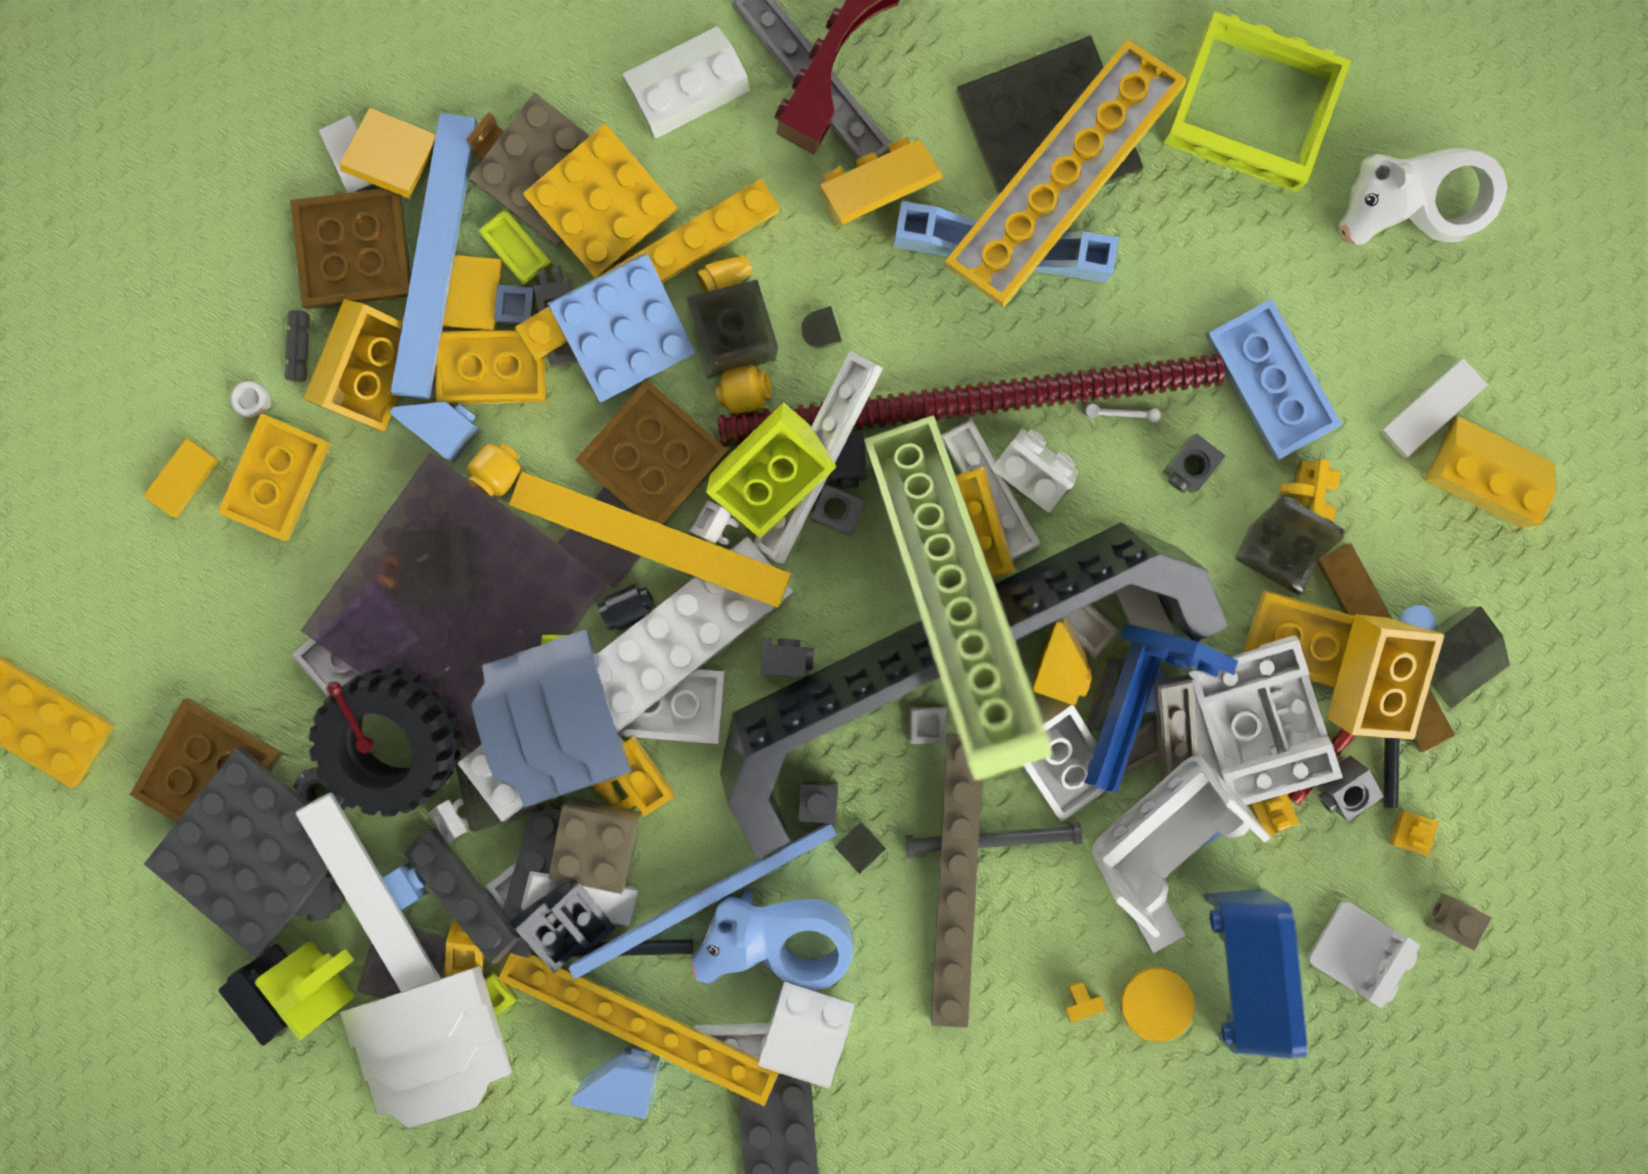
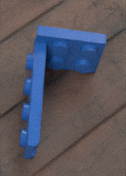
(1133, 692)

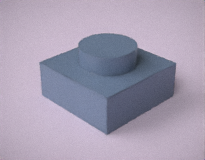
(514, 304)

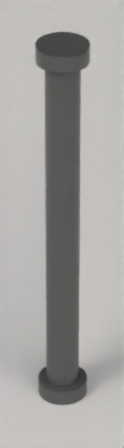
(1001, 839)

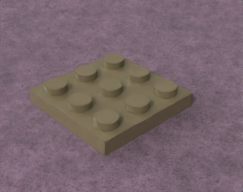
(524, 154)

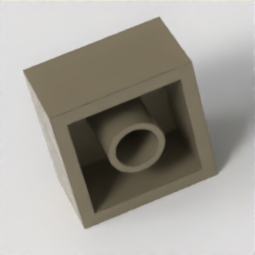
(595, 845)

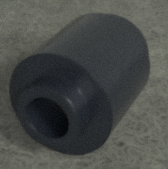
(626, 607)

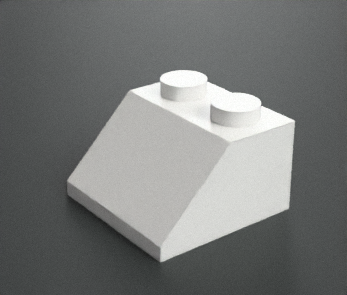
(806, 1034)

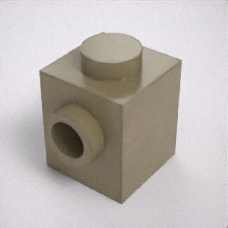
(1458, 921)

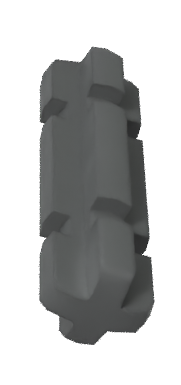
(296, 346)

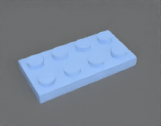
(1273, 380)

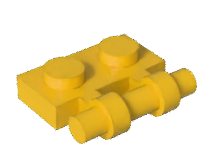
(644, 786)

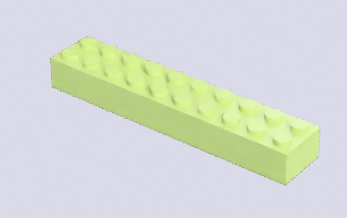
(957, 601)

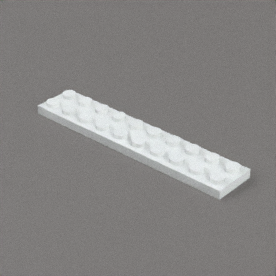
(651, 661)

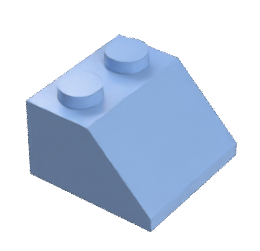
(621, 1084)

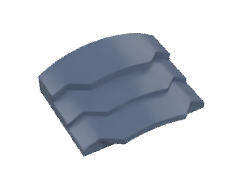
(549, 721)

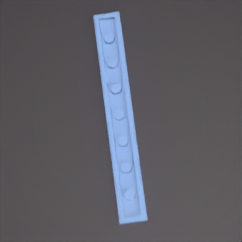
(434, 258)
(701, 900)

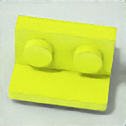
(307, 987)

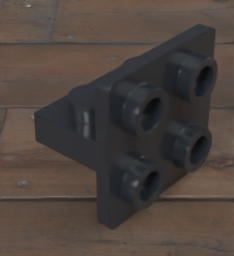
(250, 1002)

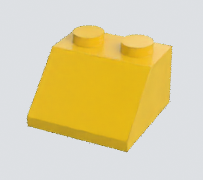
(1062, 665)

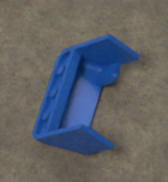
(1261, 974)

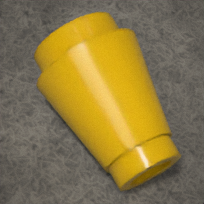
(724, 273)

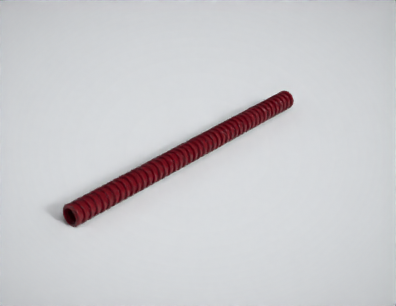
(1008, 395)

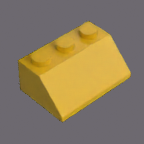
(877, 180)
(358, 366)
(1494, 474)
(1384, 677)

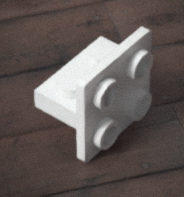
(1036, 469)

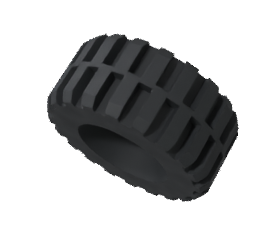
(361, 776)

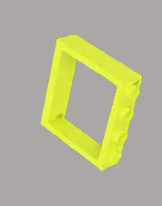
(1239, 156)

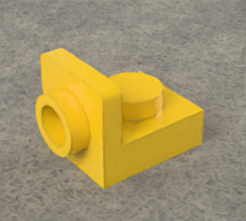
(461, 951)

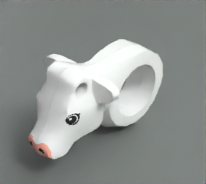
(1404, 189)

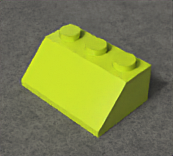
(770, 471)

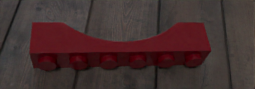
(811, 107)

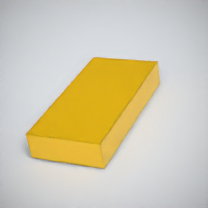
(181, 478)

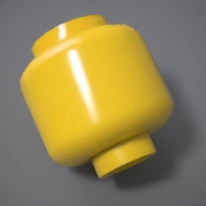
(744, 389)
(494, 469)

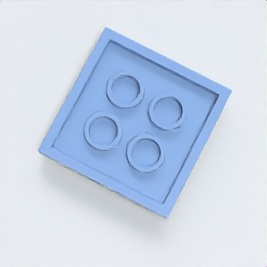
(622, 327)

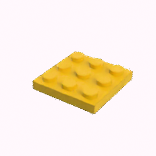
(600, 201)

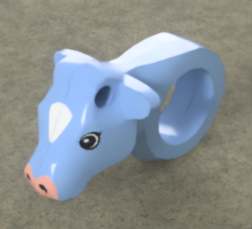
(748, 934)

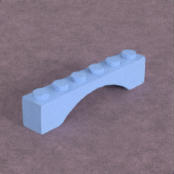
(940, 231)

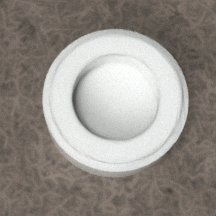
(250, 399)

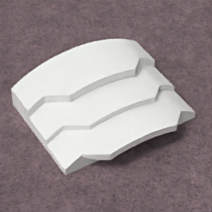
(1264, 724)
(429, 1048)

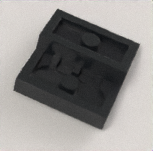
(562, 925)

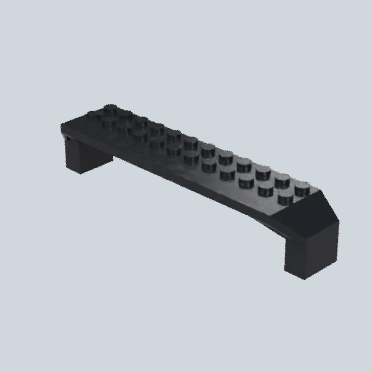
(905, 661)

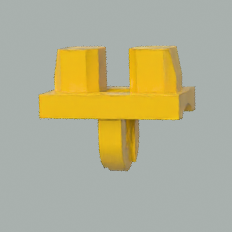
(1312, 481)

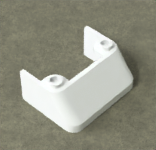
(1165, 832)

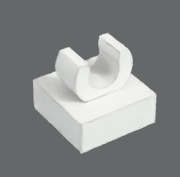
(712, 522)
(448, 821)

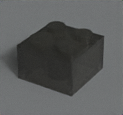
(732, 328)

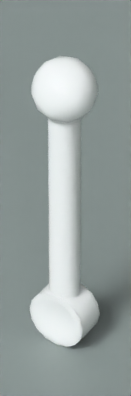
(1093, 410)

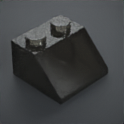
(1469, 654)

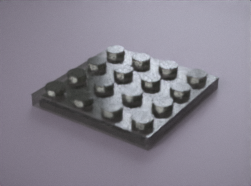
(1023, 104)

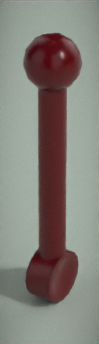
(364, 743)

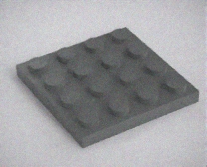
(242, 853)

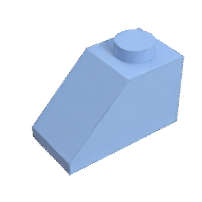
(440, 426)

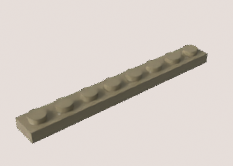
(956, 889)

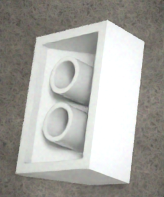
(687, 82)

